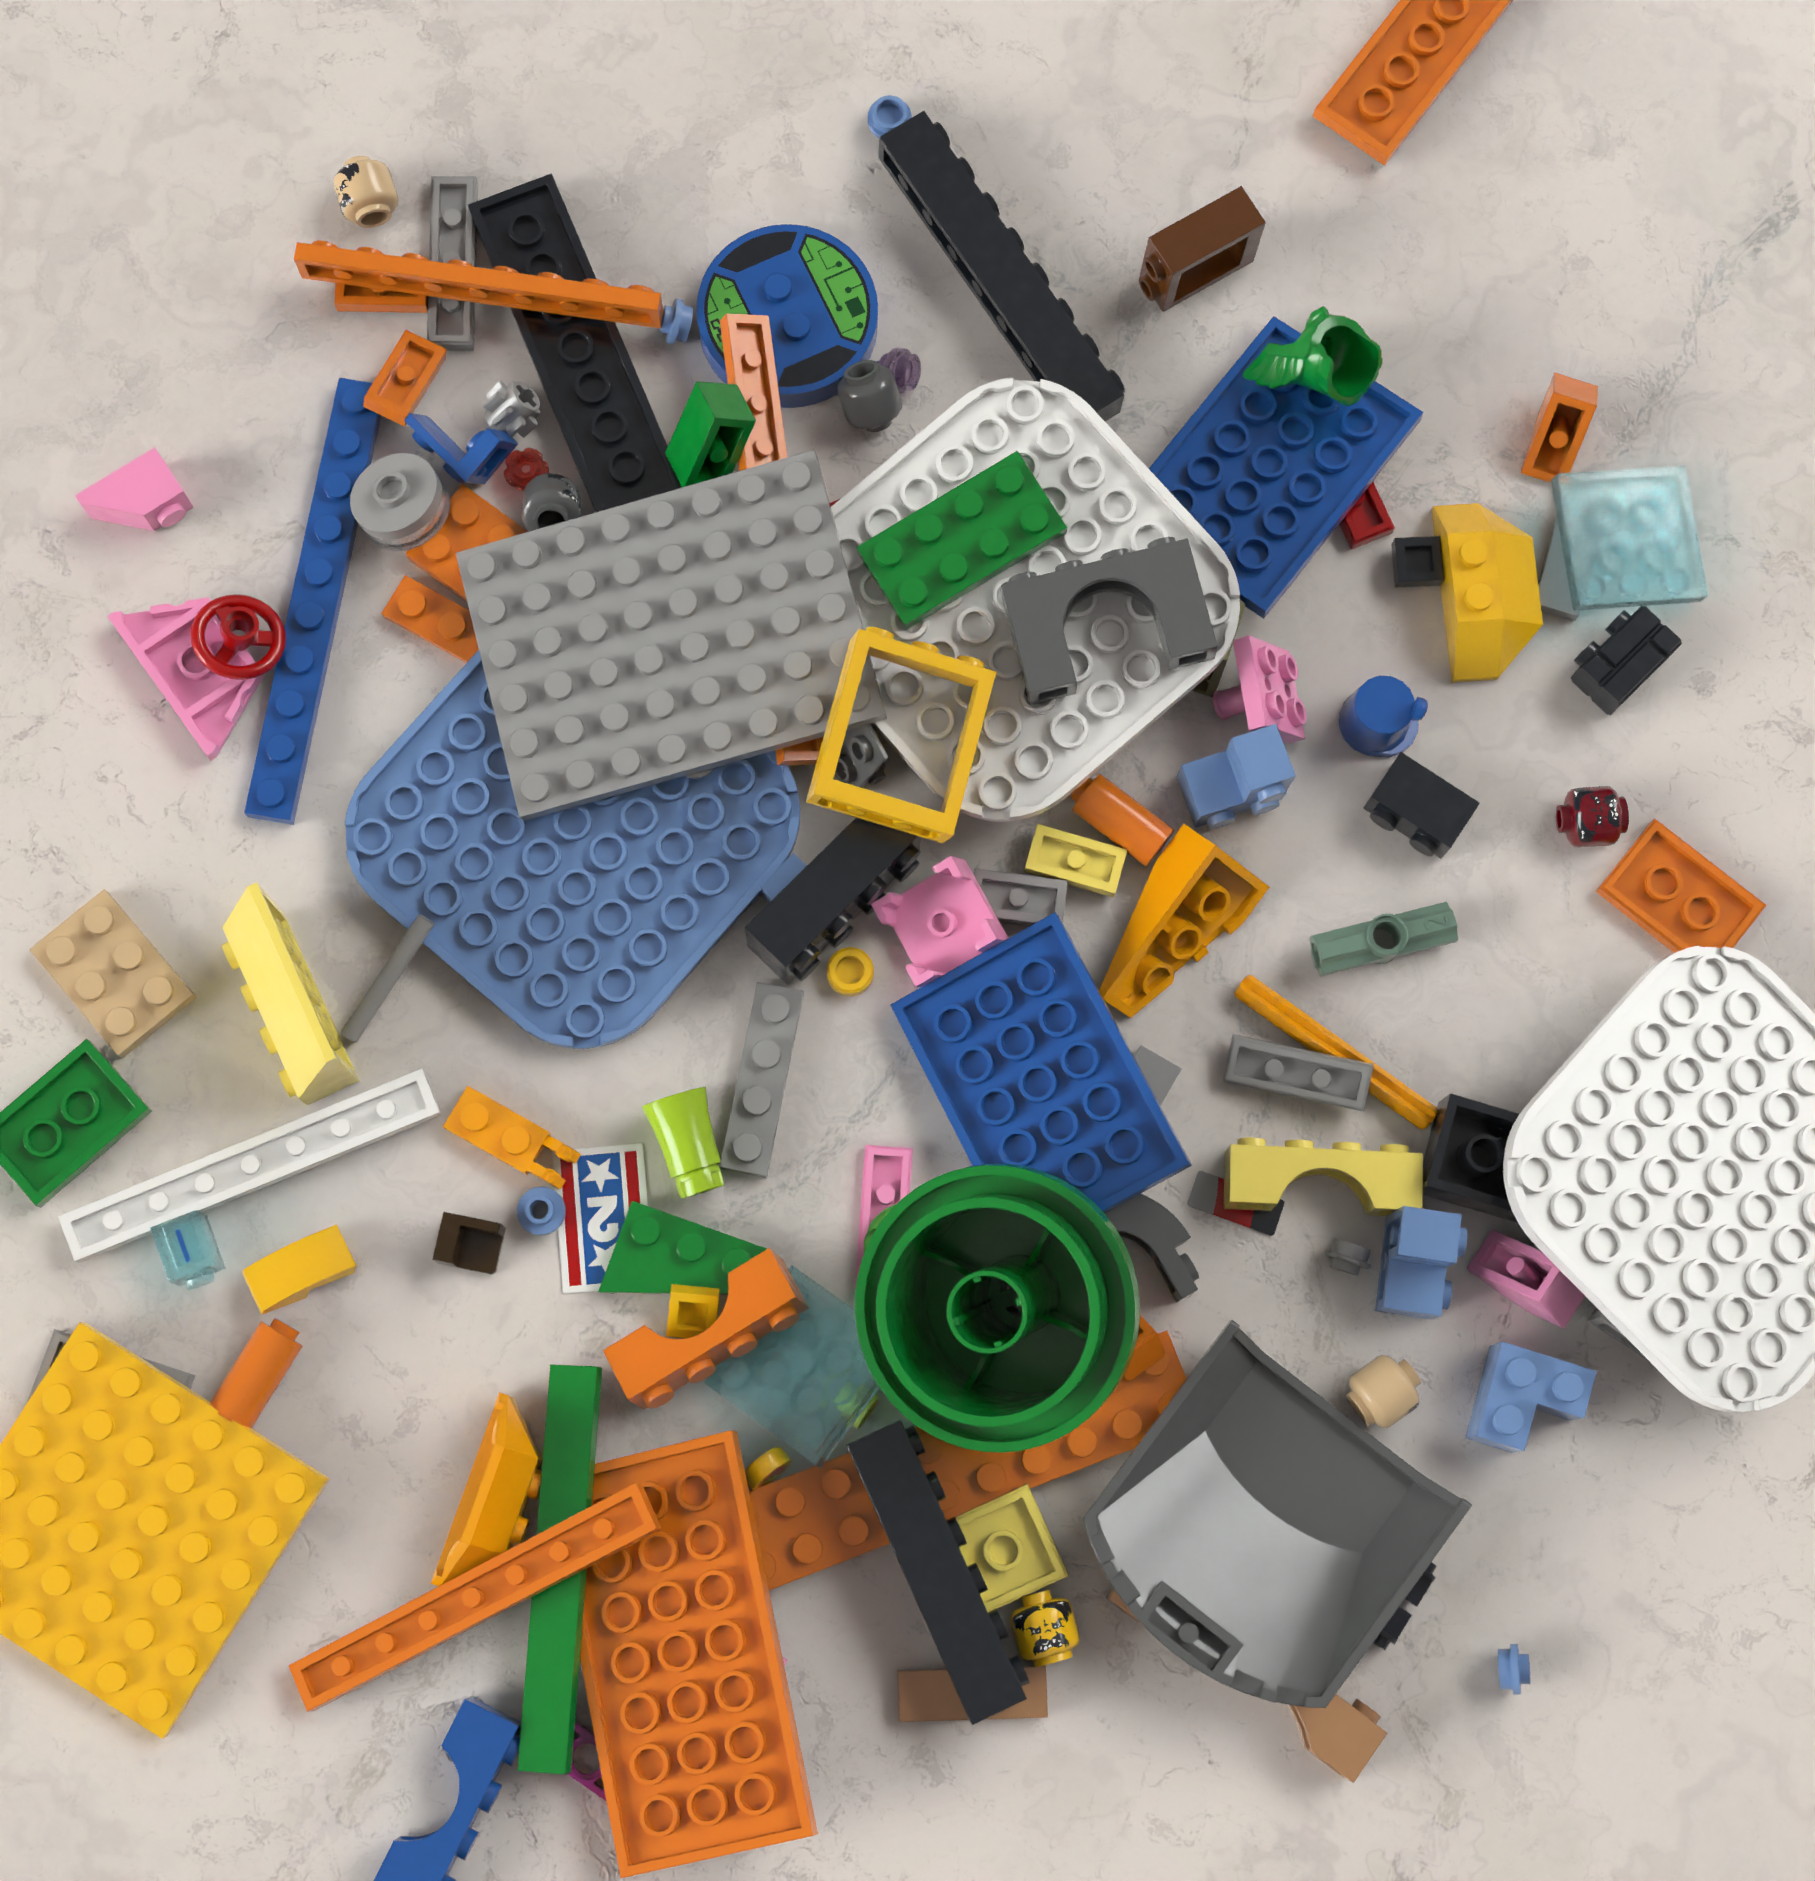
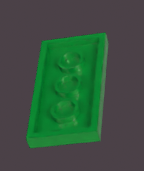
(961, 540)

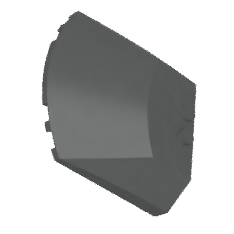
(1265, 1529)

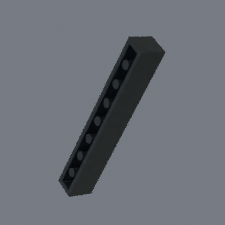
(994, 263)

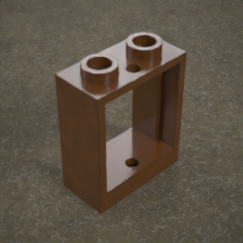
(1201, 249)

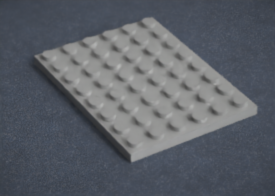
(666, 635)

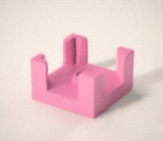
(941, 921)

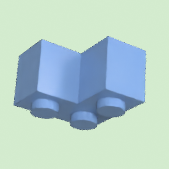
(1244, 777)
(1415, 1261)
(1518, 1384)

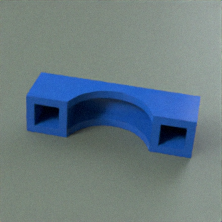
(479, 1746)

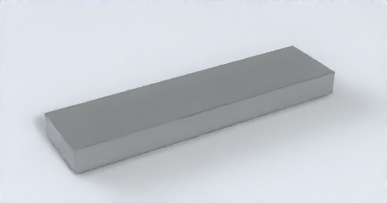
(452, 237)

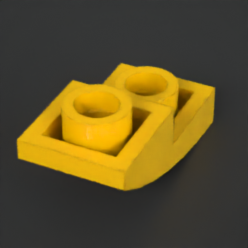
(297, 1268)

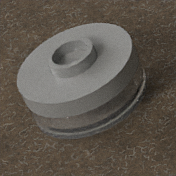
(400, 502)

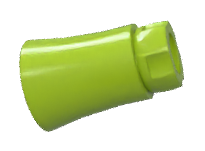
(687, 1140)

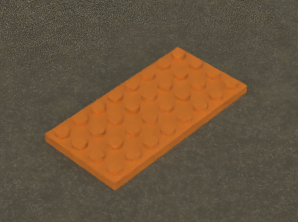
(690, 1669)

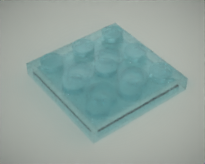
(1629, 538)
(803, 1380)

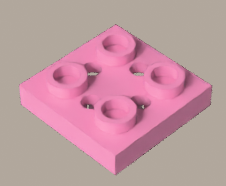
(1265, 690)

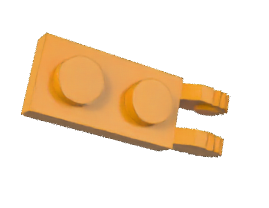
(506, 1135)

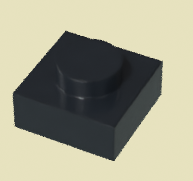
(1417, 561)

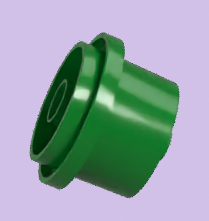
(947, 1327)

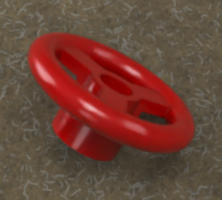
(238, 613)

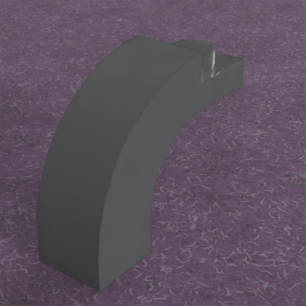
(1158, 1234)

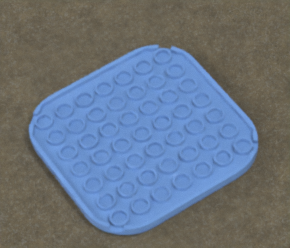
(576, 913)

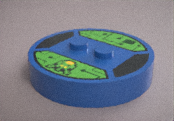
(816, 304)

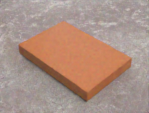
(1679, 893)

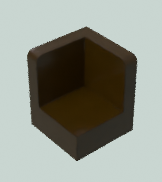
(469, 1243)

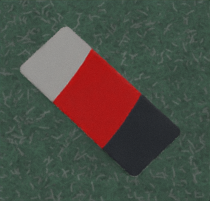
(1209, 1197)

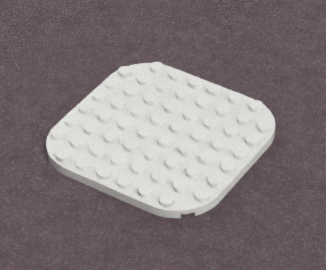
(1109, 502)
(1682, 1176)

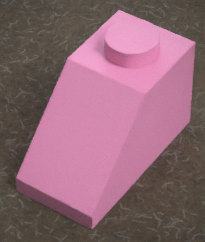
(137, 495)
(1526, 1278)

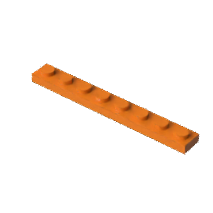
(468, 283)
(474, 1597)

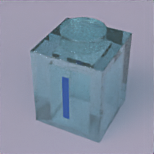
(188, 1250)

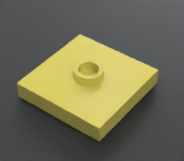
(1010, 1547)

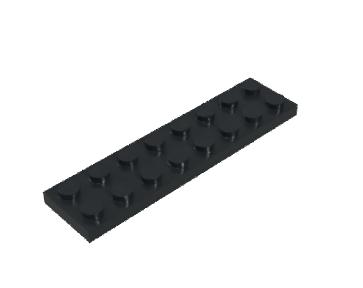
(577, 358)

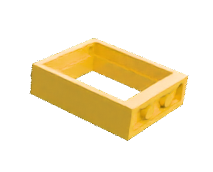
(878, 807)

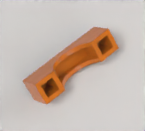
(758, 1302)

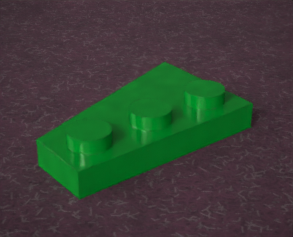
(669, 1250)

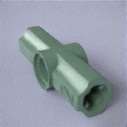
(1411, 932)

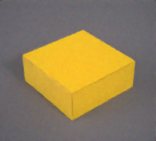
(691, 1310)

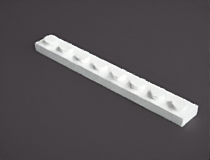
(250, 1165)

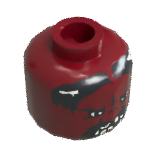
(1592, 816)

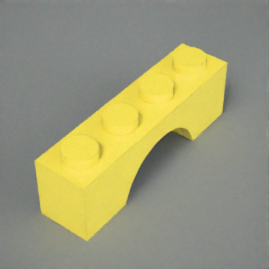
(1380, 1179)

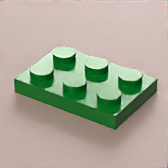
(66, 1122)

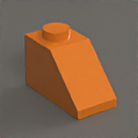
(1560, 427)

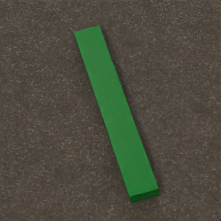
(559, 1610)

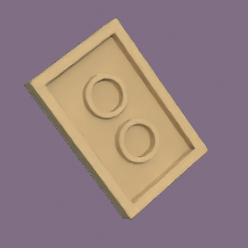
(113, 973)

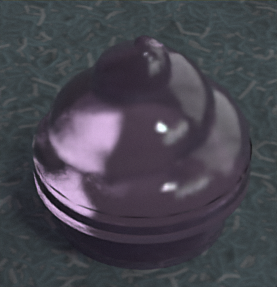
(904, 366)

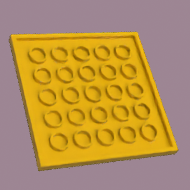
(136, 1527)

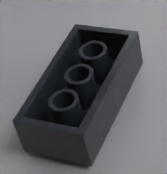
(829, 896)
(1467, 1156)

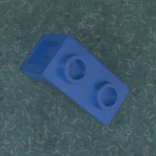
(484, 455)

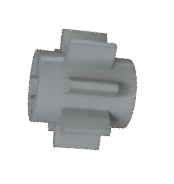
(512, 408)

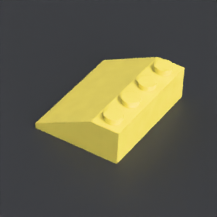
(287, 999)

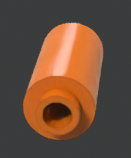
(1121, 818)
(257, 1373)

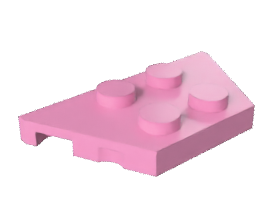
(201, 699)

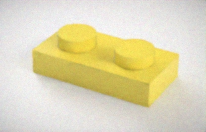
(1075, 859)

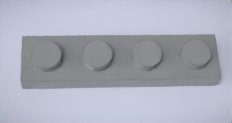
(761, 1080)

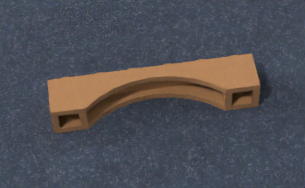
(1336, 1735)

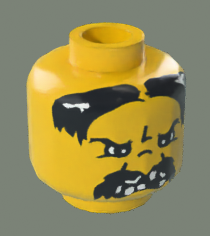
(1044, 1628)

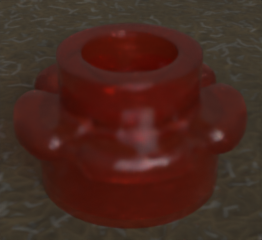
(516, 460)

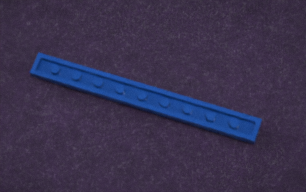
(313, 609)

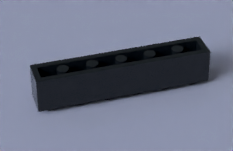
(936, 1571)

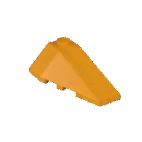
(1182, 909)

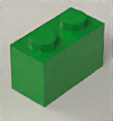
(710, 433)

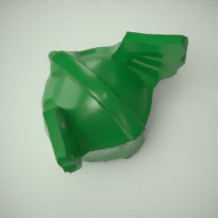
(1327, 357)

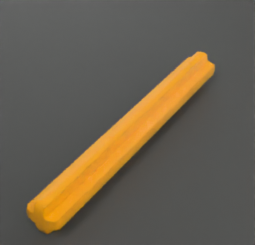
(1320, 1039)

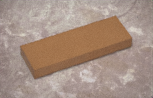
(932, 1697)

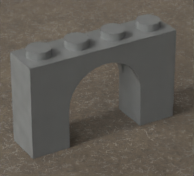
(1157, 576)

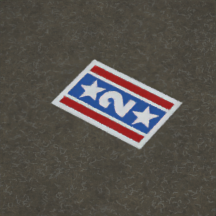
(596, 1204)

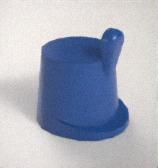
(1381, 717)

